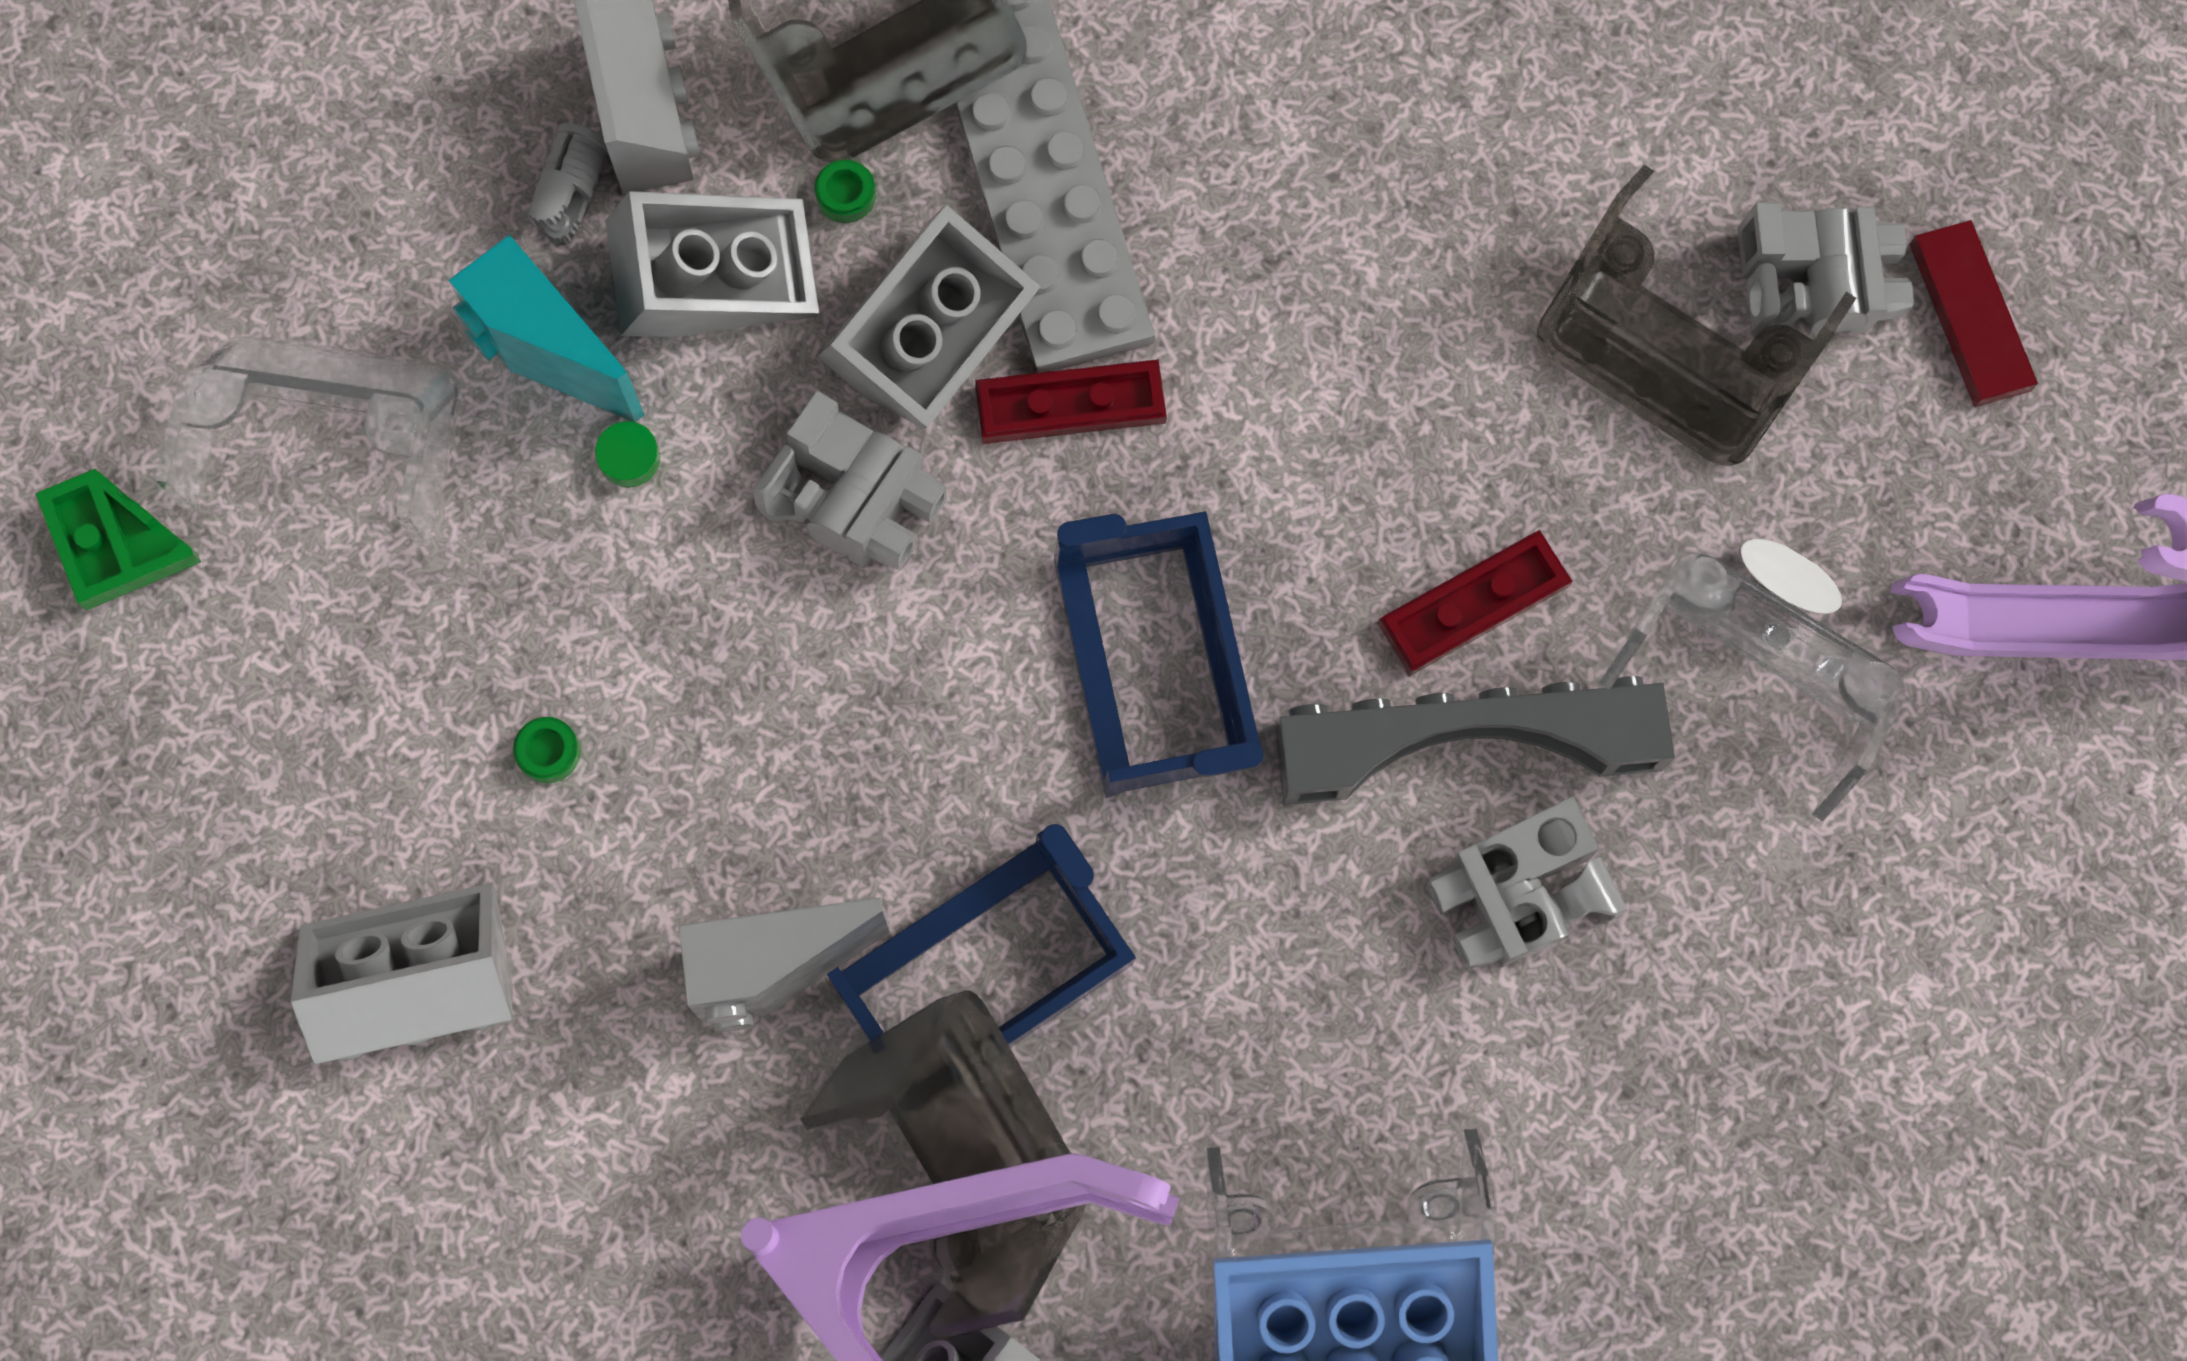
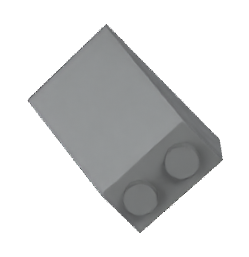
(708, 263)
(766, 959)

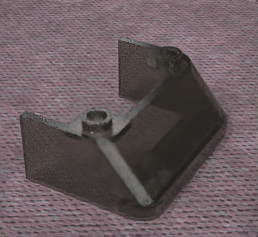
(886, 75)
(1663, 359)
(963, 1115)

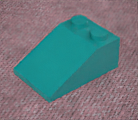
(536, 332)

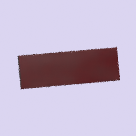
(1973, 313)
(1070, 401)
(1474, 602)

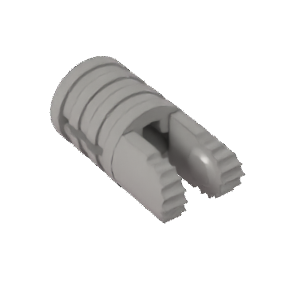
(571, 165)

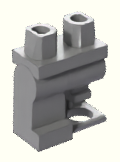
(1835, 252)
(871, 486)
(1506, 891)

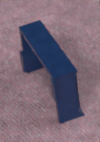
(1110, 540)
(1051, 851)

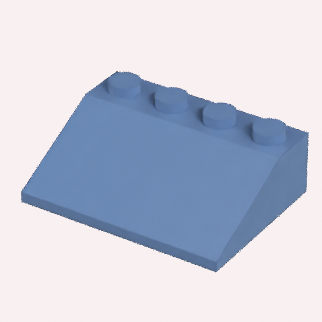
(1358, 1304)

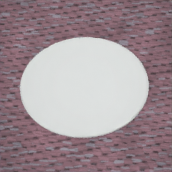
(1791, 576)

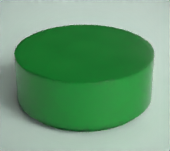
(845, 191)
(627, 454)
(546, 750)

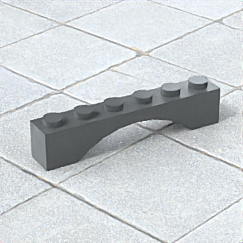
(1601, 729)

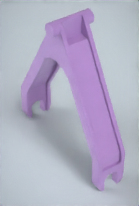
(2060, 618)
(832, 1252)

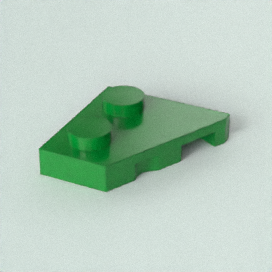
(108, 539)

